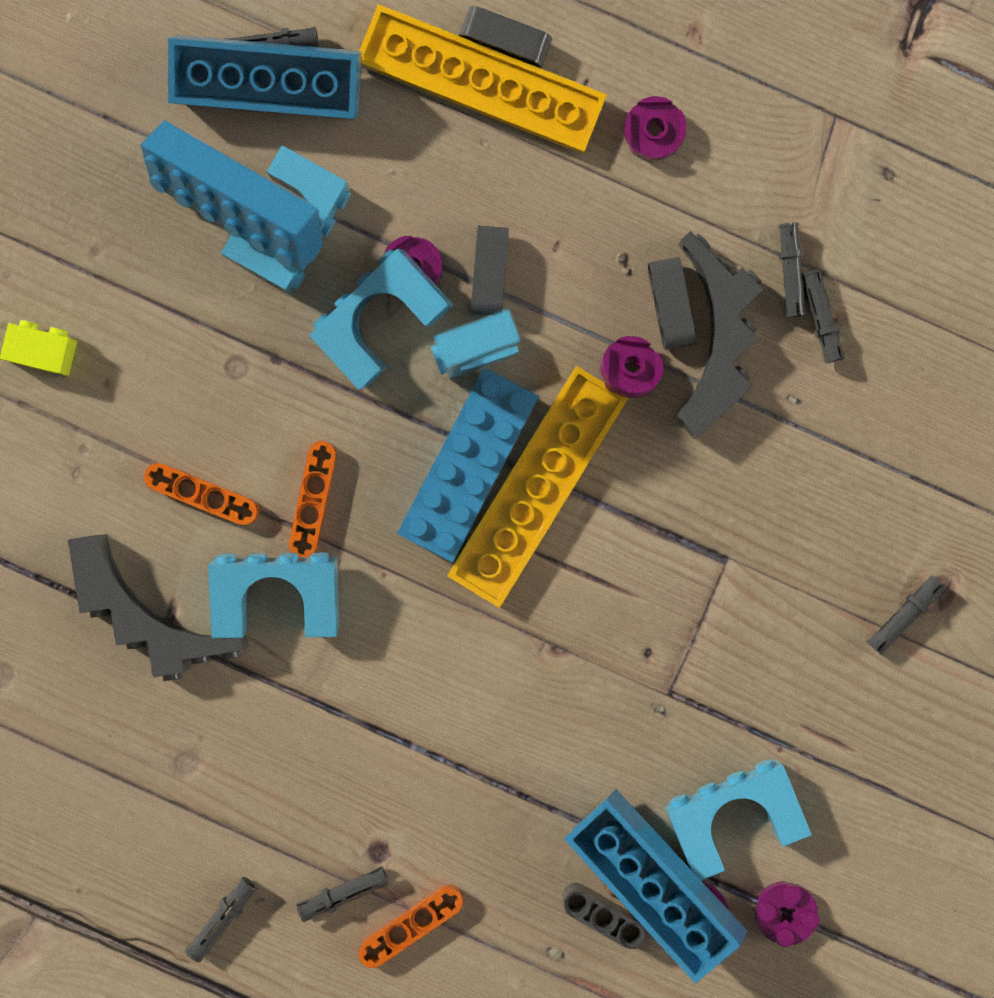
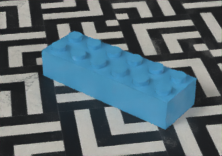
(264, 76)
(232, 196)
(468, 465)
(656, 886)

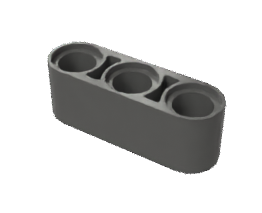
(506, 35)
(489, 270)
(671, 303)
(611, 928)

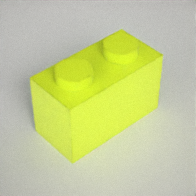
(38, 349)

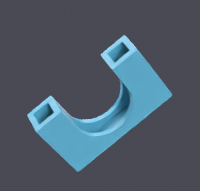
(319, 189)
(340, 332)
(476, 345)
(312, 576)
(694, 814)

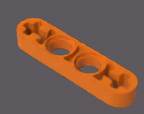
(200, 497)
(317, 501)
(411, 926)

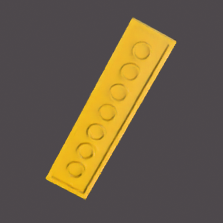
(481, 79)
(537, 487)

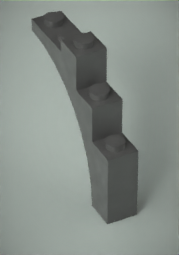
(730, 336)
(103, 588)

